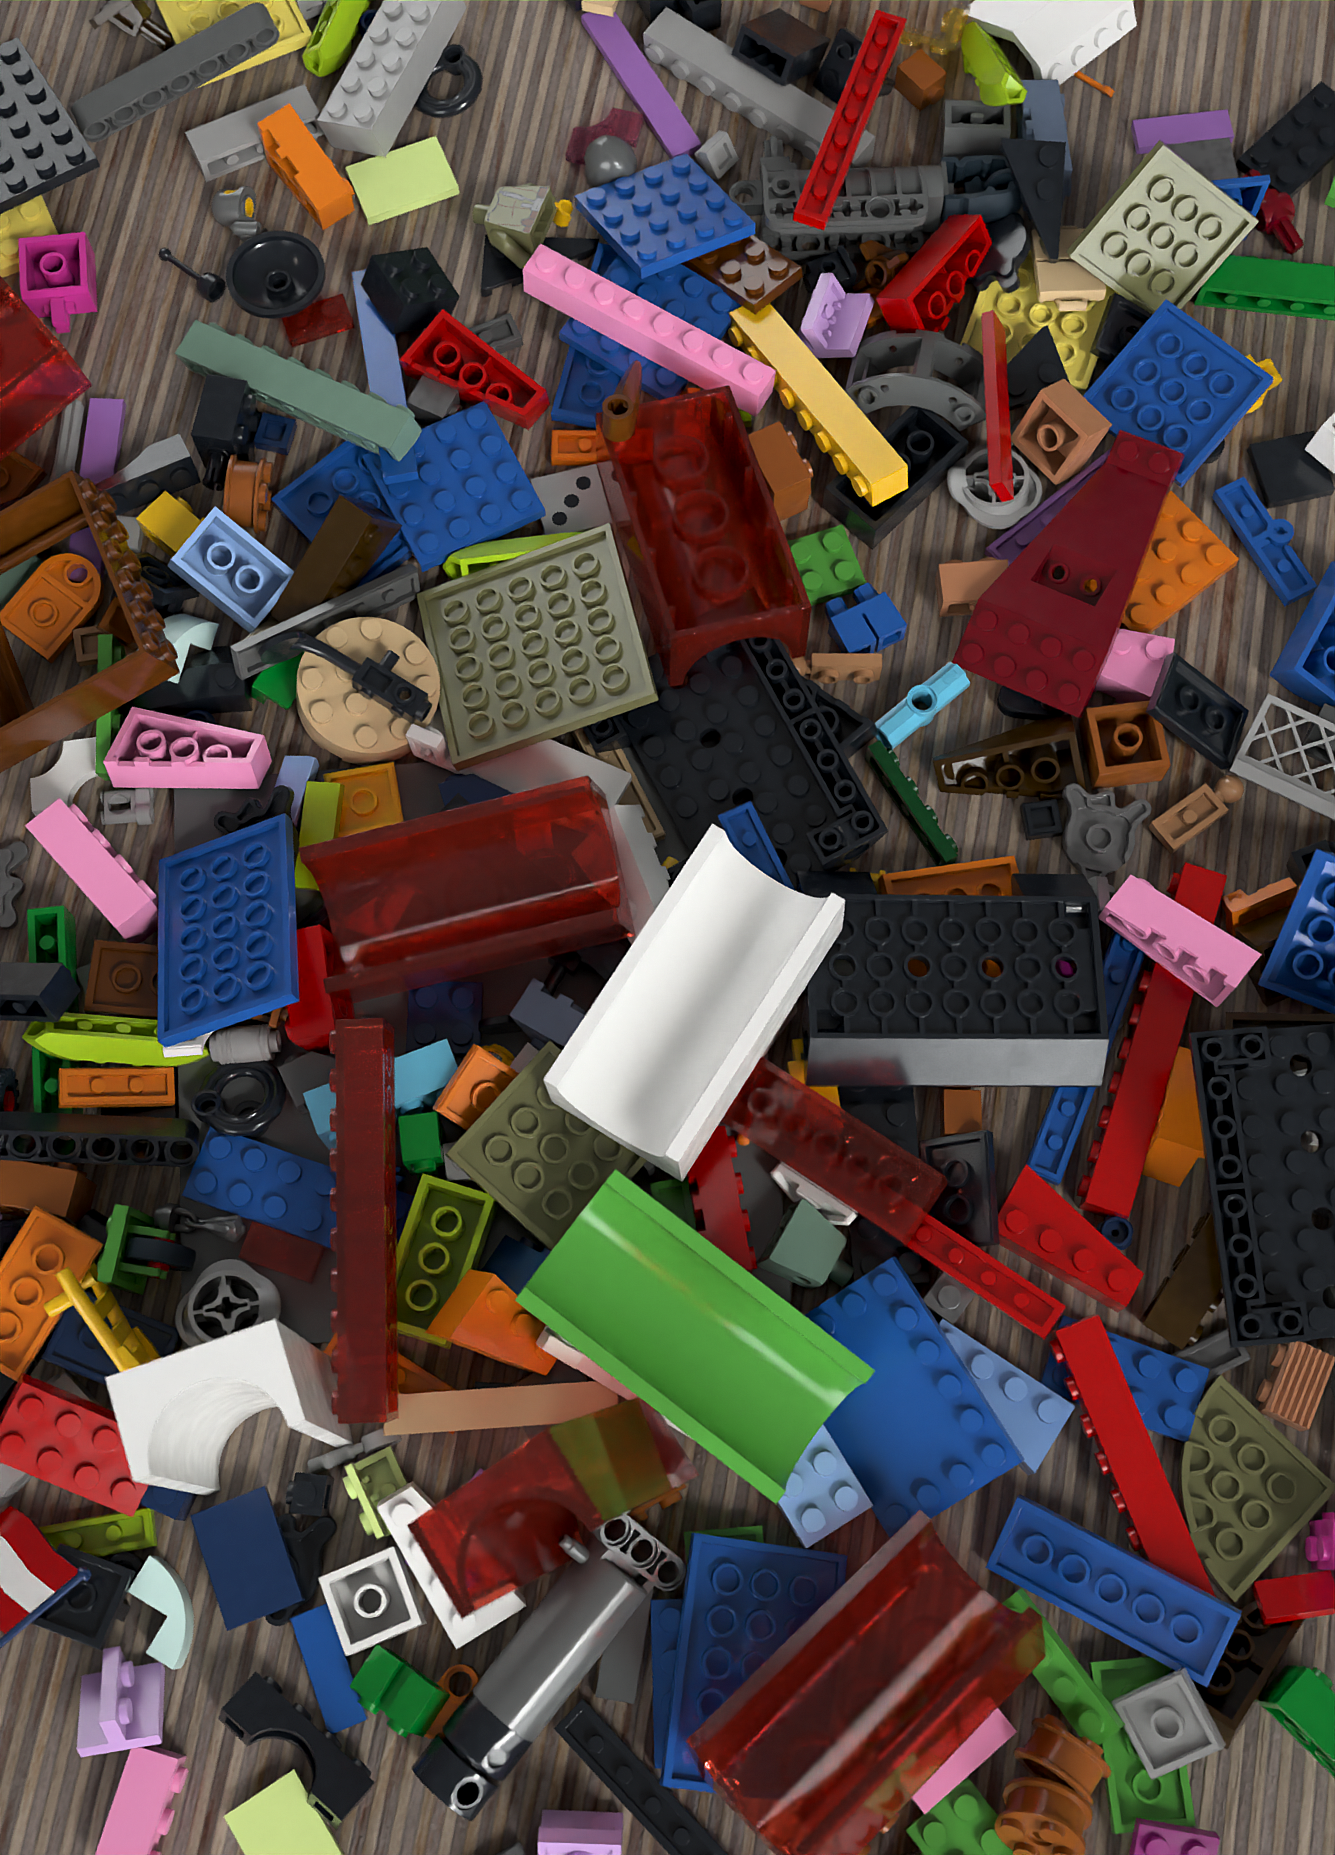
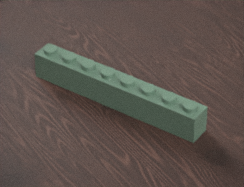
(301, 392)

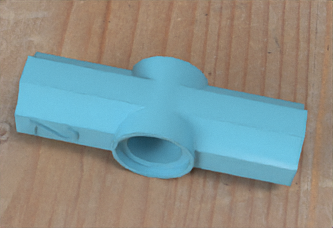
(934, 692)

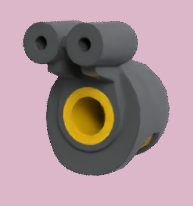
(237, 211)

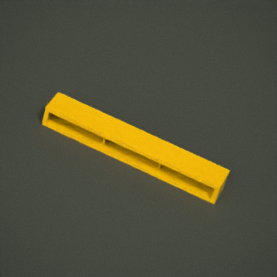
(821, 405)

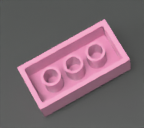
(97, 870)

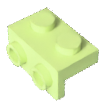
(371, 1482)

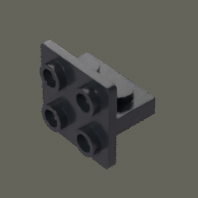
(838, 66)

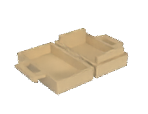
(1065, 280)

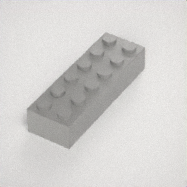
(388, 73)

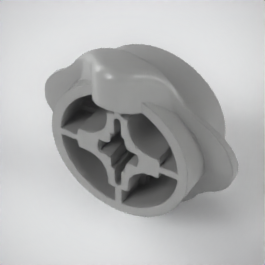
(970, 485)
(221, 1276)

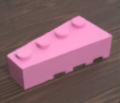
(1134, 666)
(184, 753)
(1179, 939)

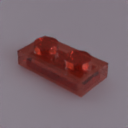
(318, 321)
(281, 1252)

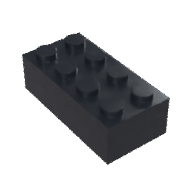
(928, 450)

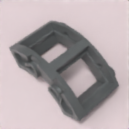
(926, 353)

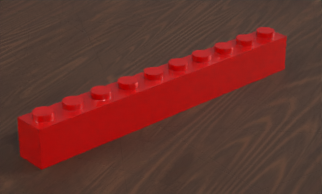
(1145, 1064)

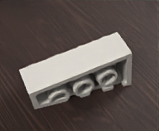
(400, 1510)

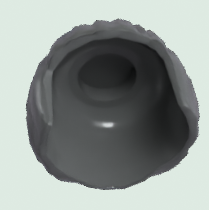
(608, 160)

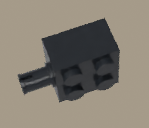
(224, 426)

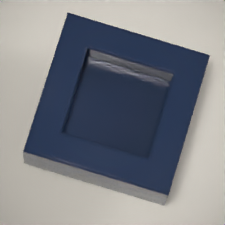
(275, 433)

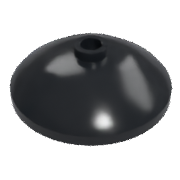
(273, 262)

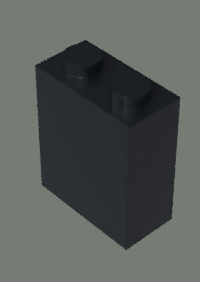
(780, 47)

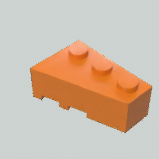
(305, 167)
(1177, 1132)
(490, 1322)

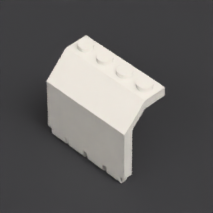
(1056, 34)

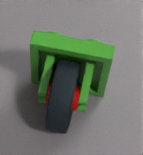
(139, 1251)

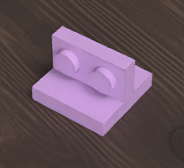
(834, 319)
(120, 1706)
(580, 1833)

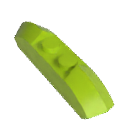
(332, 36)
(988, 64)
(494, 552)
(105, 1040)

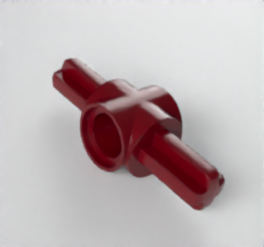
(1276, 217)

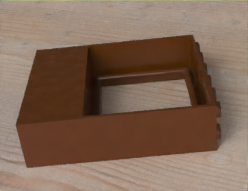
(29, 529)

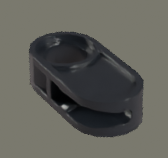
(1021, 706)

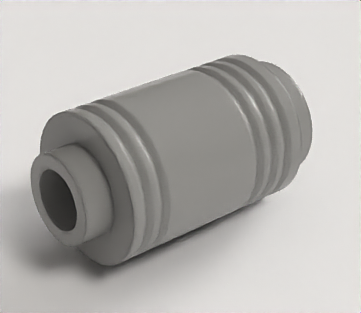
(244, 1044)

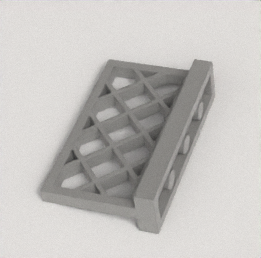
(1276, 780)

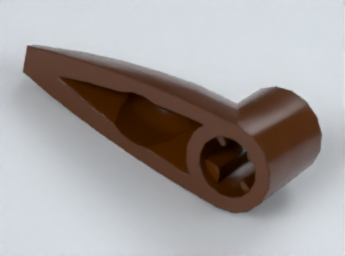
(622, 407)

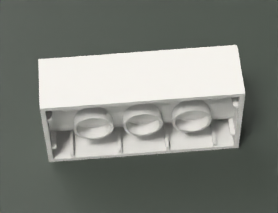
(693, 1006)
(189, 1403)

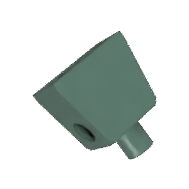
(806, 1249)

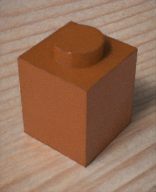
(920, 80)
(960, 1111)

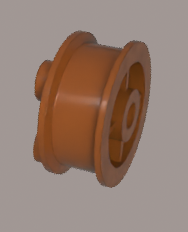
(248, 493)
(1062, 1757)
(1043, 1818)

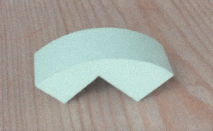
(187, 630)
(165, 1591)

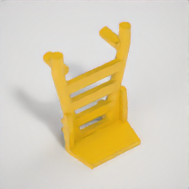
(123, 1344)

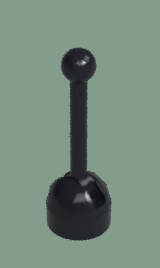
(208, 285)

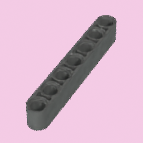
(175, 72)

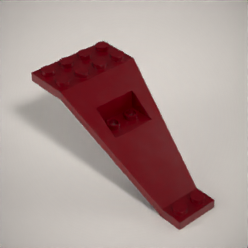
(1052, 633)

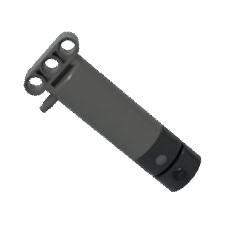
(545, 1662)

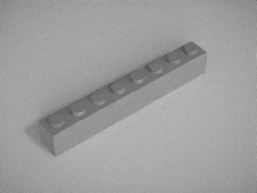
(712, 69)

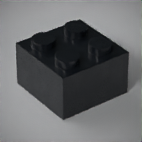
(408, 289)

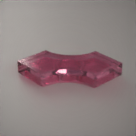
(618, 123)

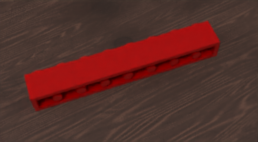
(1126, 1450)

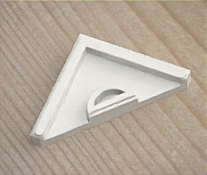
(798, 1188)

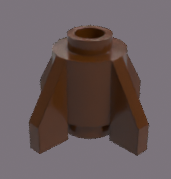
(883, 266)

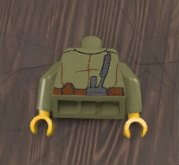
(521, 219)

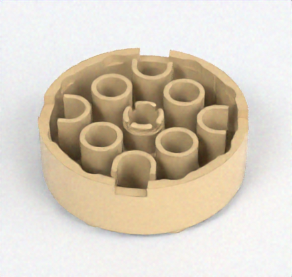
(339, 715)

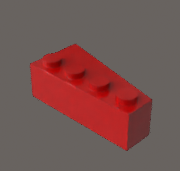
(935, 276)
(479, 373)
(716, 1199)
(1062, 1242)

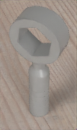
(370, 1443)

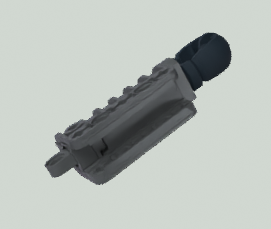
(876, 202)

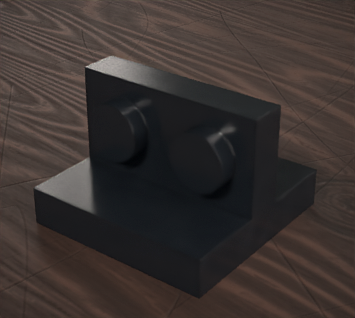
(167, 587)
(92, 1605)

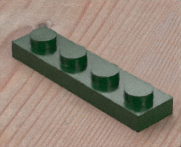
(905, 796)

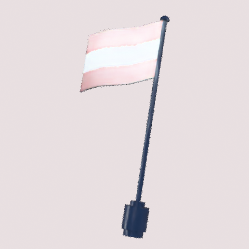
(30, 1573)

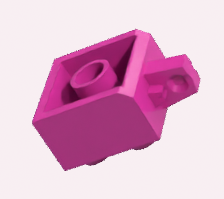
(58, 277)

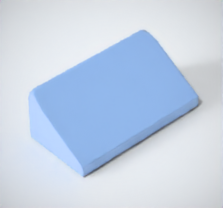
(294, 774)

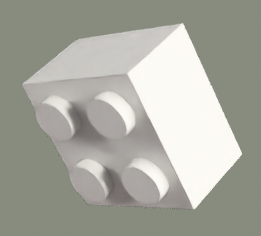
(372, 1600)

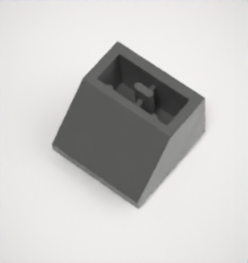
(973, 128)

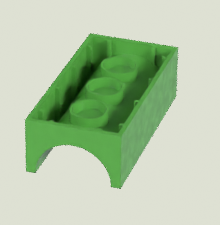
(692, 1334)

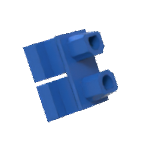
(868, 625)

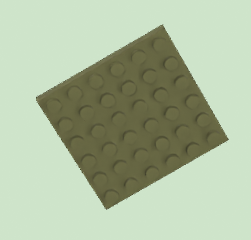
(536, 647)

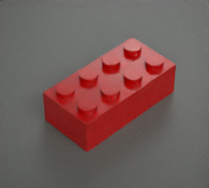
(68, 1444)

